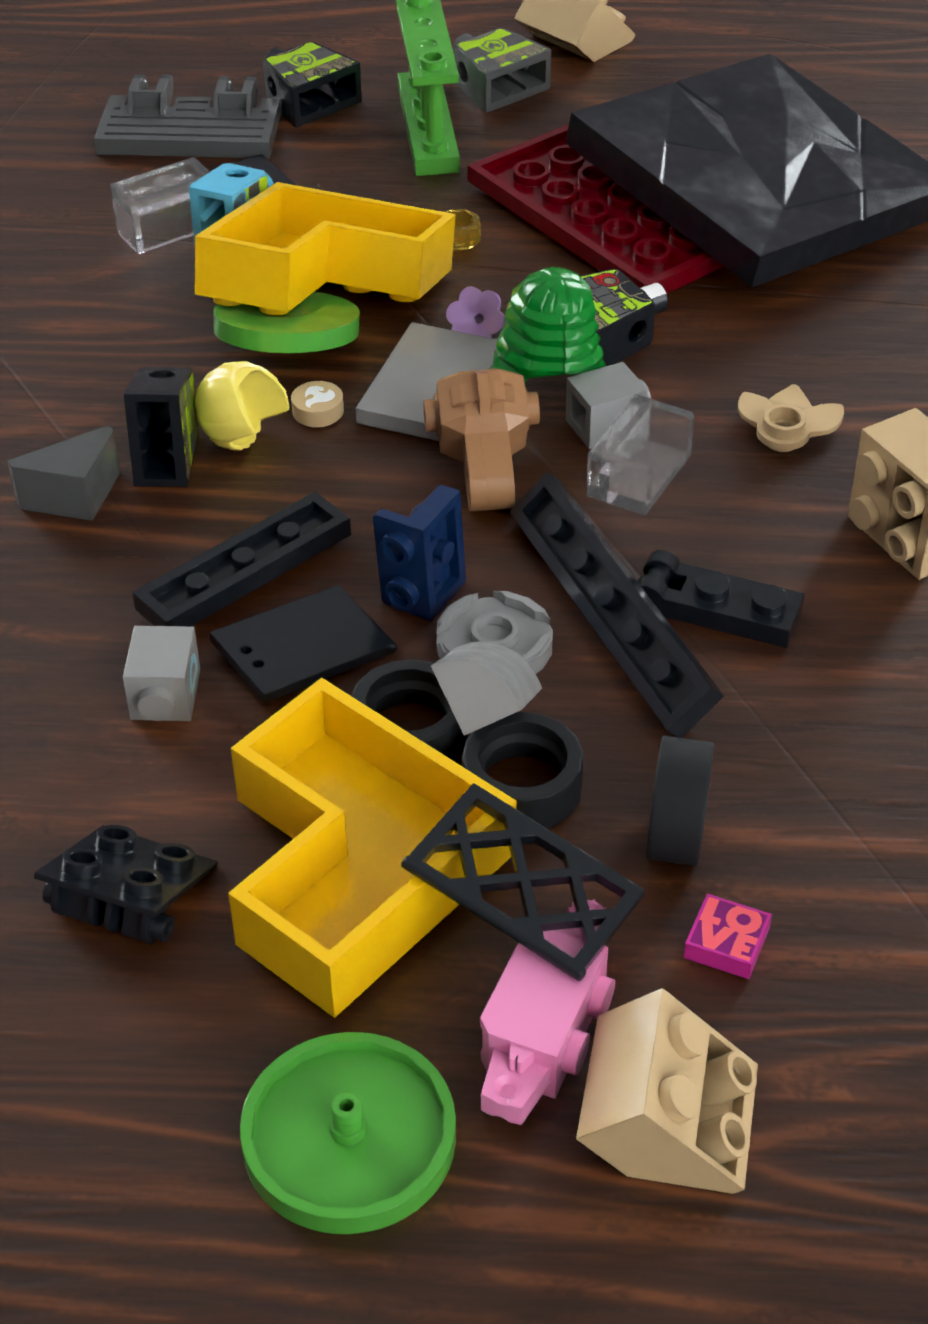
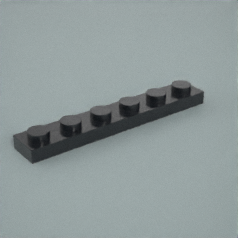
(616, 607)

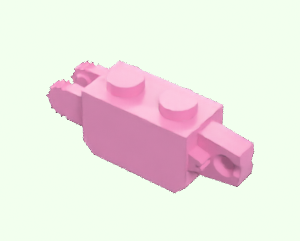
(539, 1025)

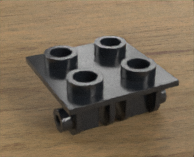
(122, 881)

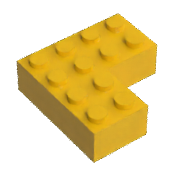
(301, 237)
(356, 803)

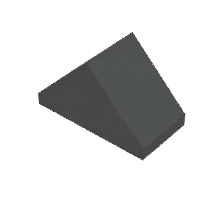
(67, 476)

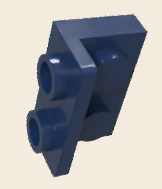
(421, 554)

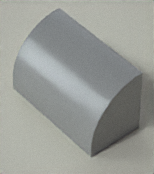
(485, 683)

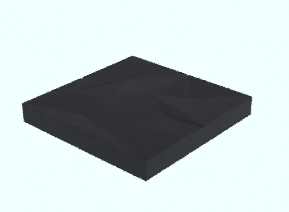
(756, 166)

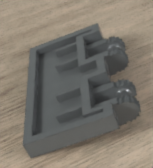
(193, 127)

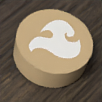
(317, 403)

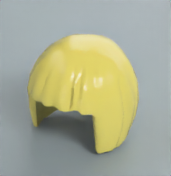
(235, 401)

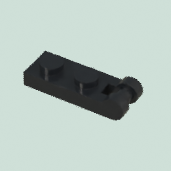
(721, 600)

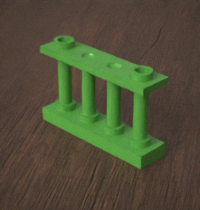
(422, 90)

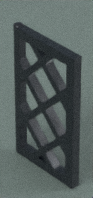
(525, 930)

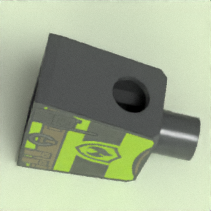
(501, 68)

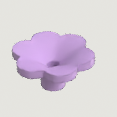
(470, 309)

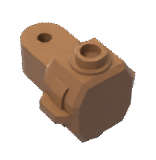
(482, 423)

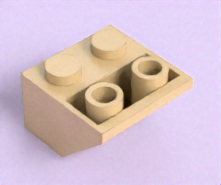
(577, 26)
(892, 488)
(668, 1097)

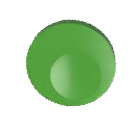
(312, 326)
(348, 1132)

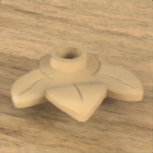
(788, 418)

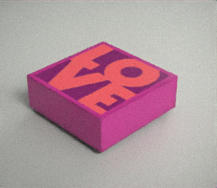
(727, 936)

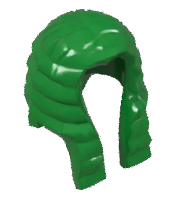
(549, 327)

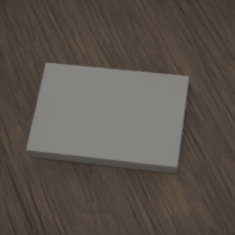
(412, 373)

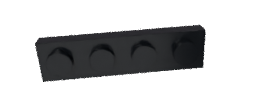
(242, 563)

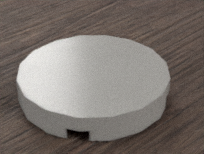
(499, 619)

